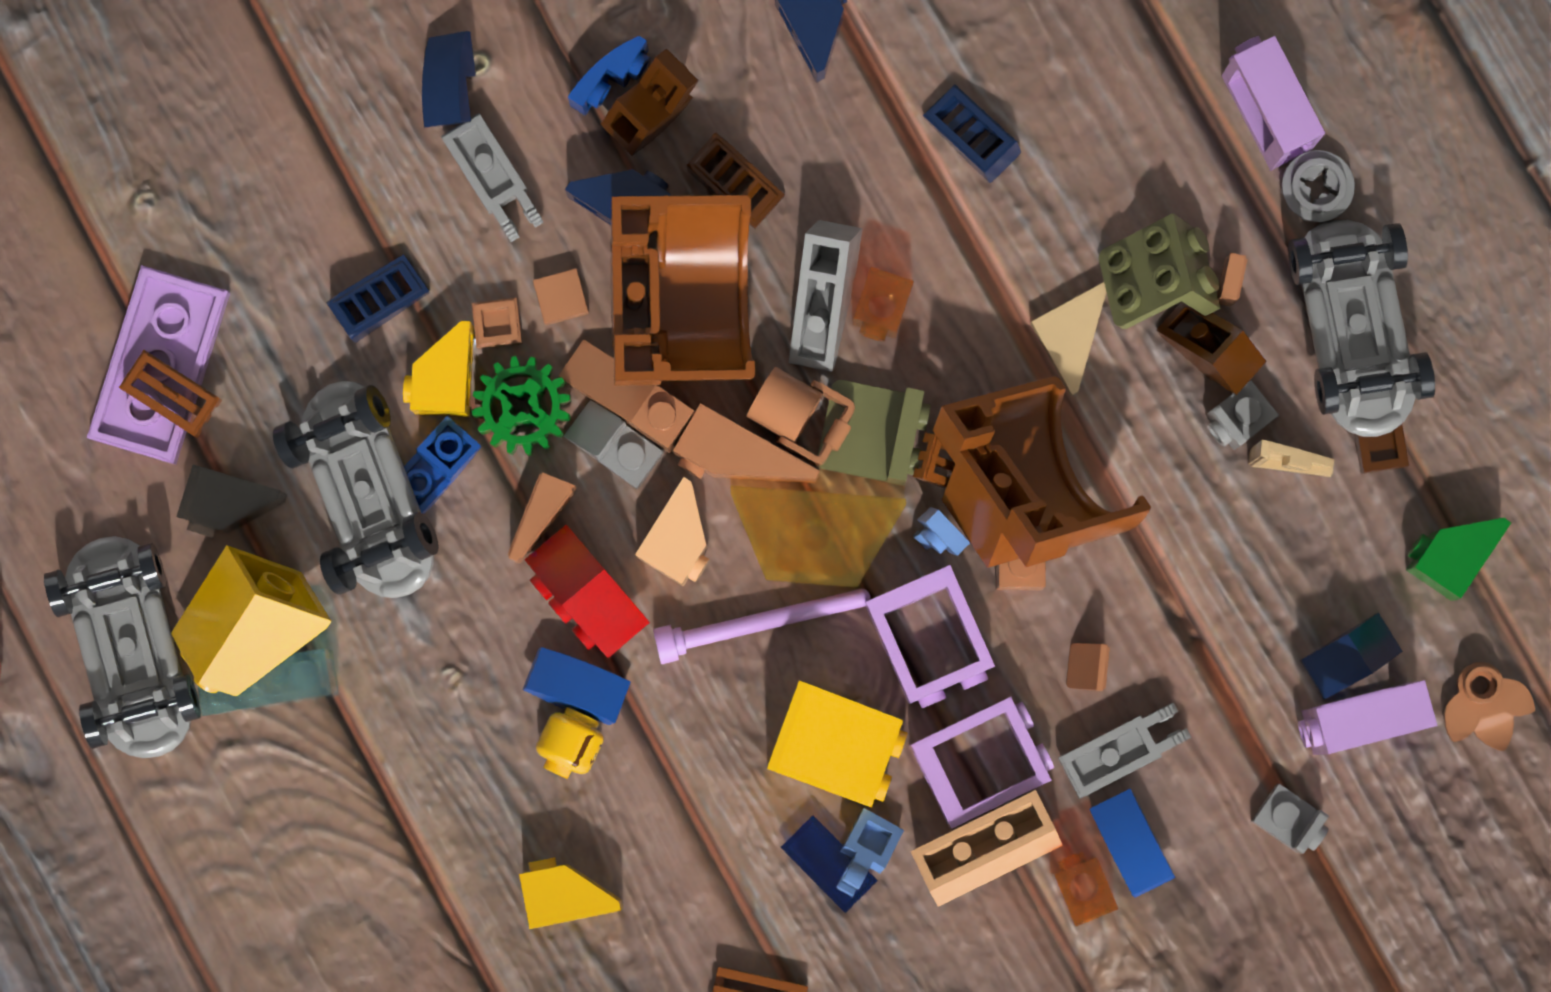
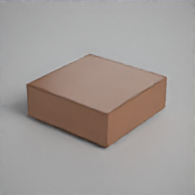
(1231, 279)
(560, 297)
(497, 323)

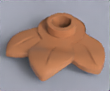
(1489, 713)

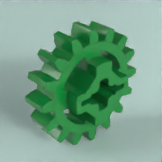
(534, 388)

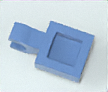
(940, 533)
(869, 846)

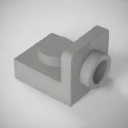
(1240, 416)
(1291, 820)

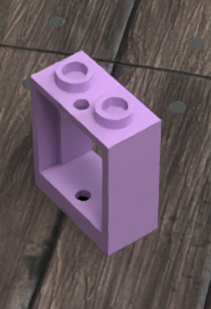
(1272, 101)
(908, 594)
(1367, 718)
(939, 784)

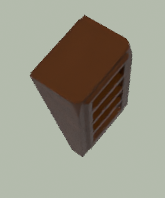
(732, 156)

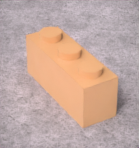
(986, 848)

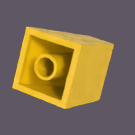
(246, 621)
(837, 745)

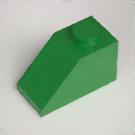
(1455, 555)

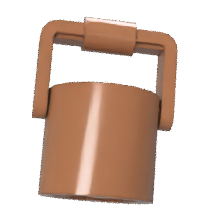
(786, 408)

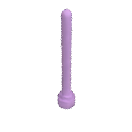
(675, 641)

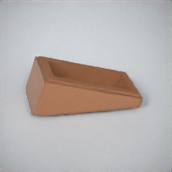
(544, 506)

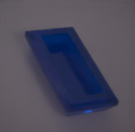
(820, 858)

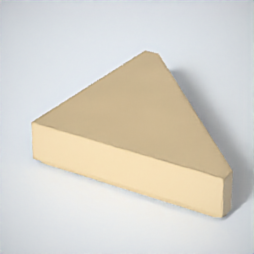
(1069, 333)
(1285, 458)

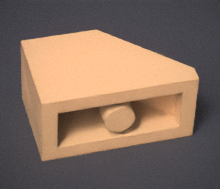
(677, 538)

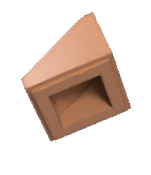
(1088, 666)

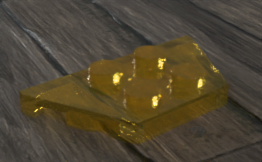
(815, 534)

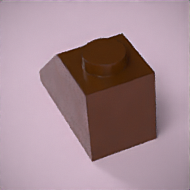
(1213, 346)

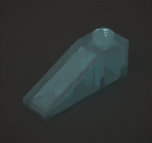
(296, 679)

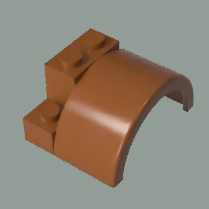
(682, 294)
(1014, 477)

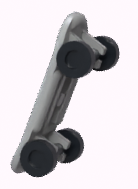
(1358, 325)
(364, 489)
(126, 647)

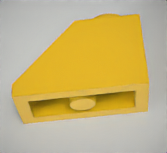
(443, 375)
(562, 894)

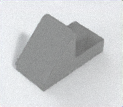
(614, 444)

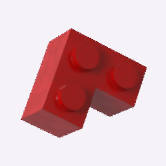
(584, 593)

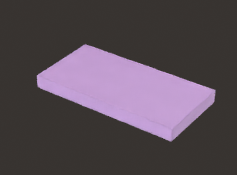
(177, 325)

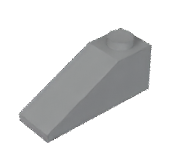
(824, 293)

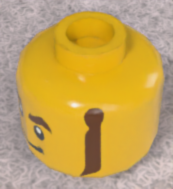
(569, 743)

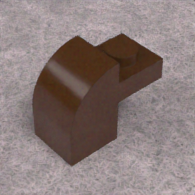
(651, 104)

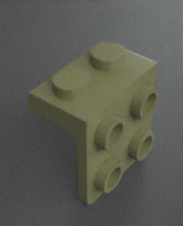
(1157, 271)
(880, 432)

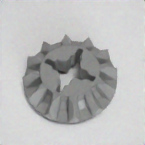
(1337, 179)

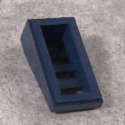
(998, 159)
(354, 293)

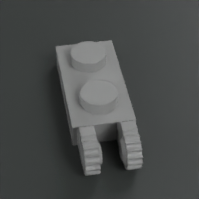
(489, 172)
(1119, 752)

